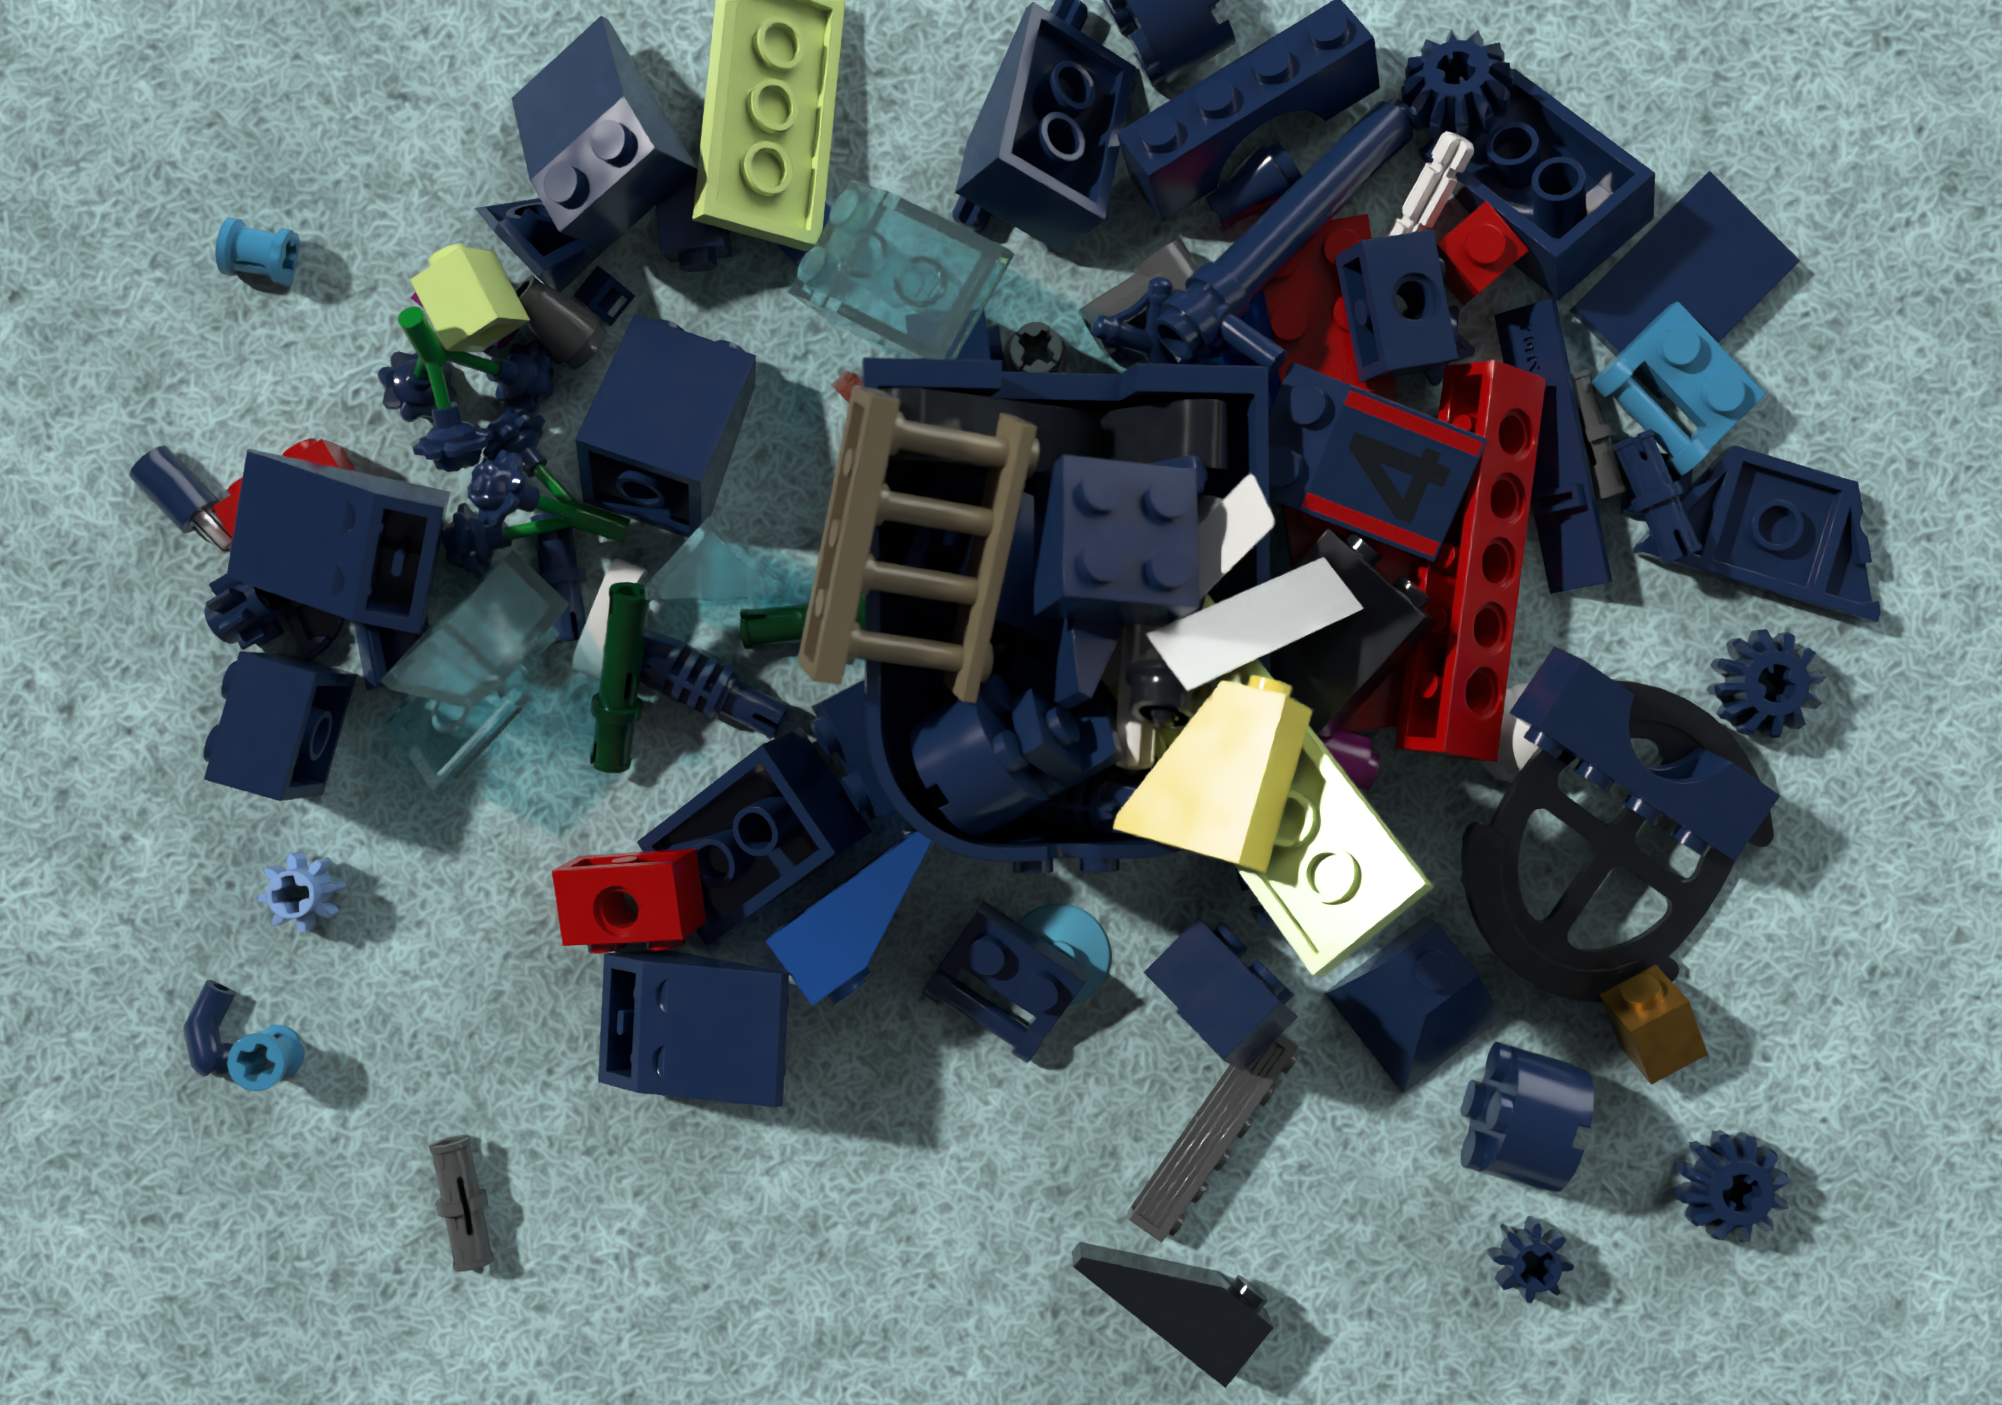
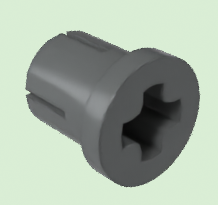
(1032, 334)

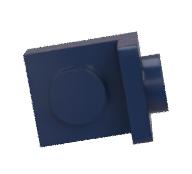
(1064, 744)

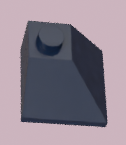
(1415, 1003)

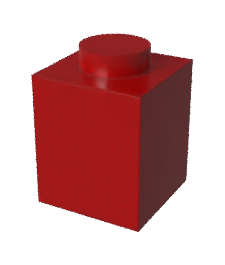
(1478, 252)

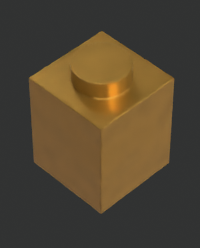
(1654, 1024)

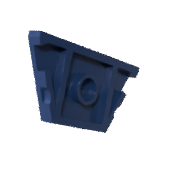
(1779, 532)

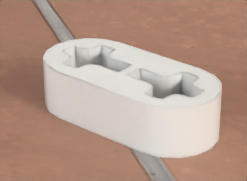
(589, 650)

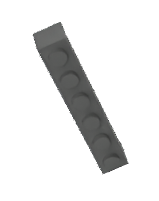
(1207, 1139)

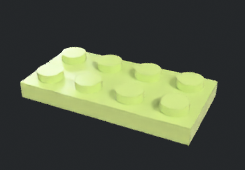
(769, 118)

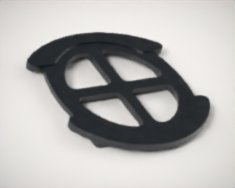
(1541, 948)

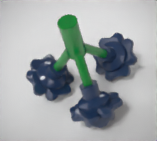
(423, 388)
(501, 489)

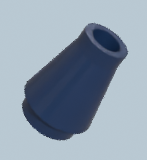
(1254, 183)

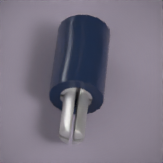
(180, 495)

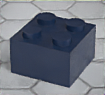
(1115, 542)
(278, 725)

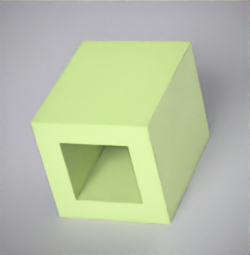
(468, 298)

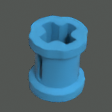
(257, 251)
(246, 1062)

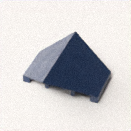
(538, 243)

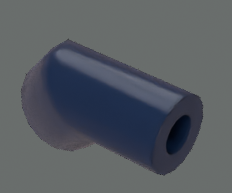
(202, 1033)

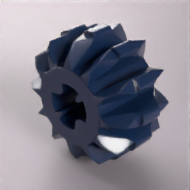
(1457, 86)
(1749, 699)
(1714, 1173)

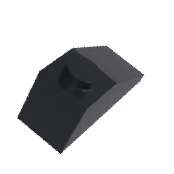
(1187, 1305)

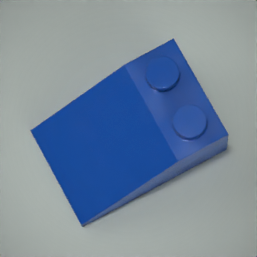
(838, 934)

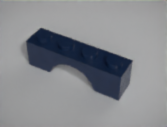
(1311, 67)
(1588, 716)

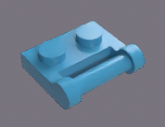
(1692, 374)

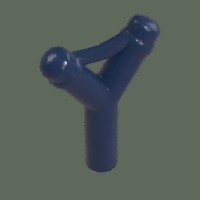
(1140, 340)

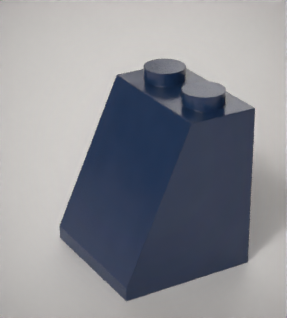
(664, 425)

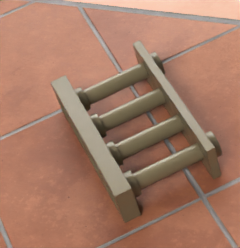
(863, 501)

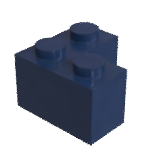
(1219, 996)

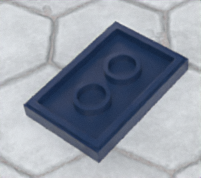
(1700, 253)

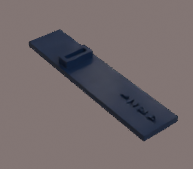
(1562, 479)

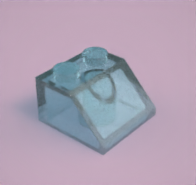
(482, 638)

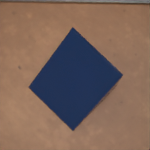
(600, 294)

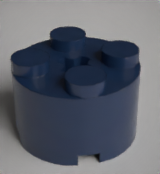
(1171, 34)
(978, 761)
(1526, 1118)

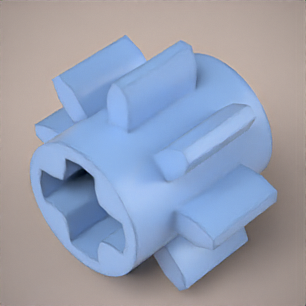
(320, 888)

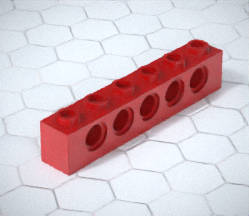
(1462, 664)

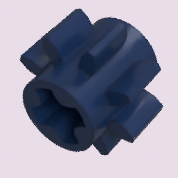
(244, 613)
(1515, 1245)

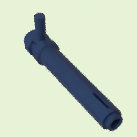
(1221, 290)

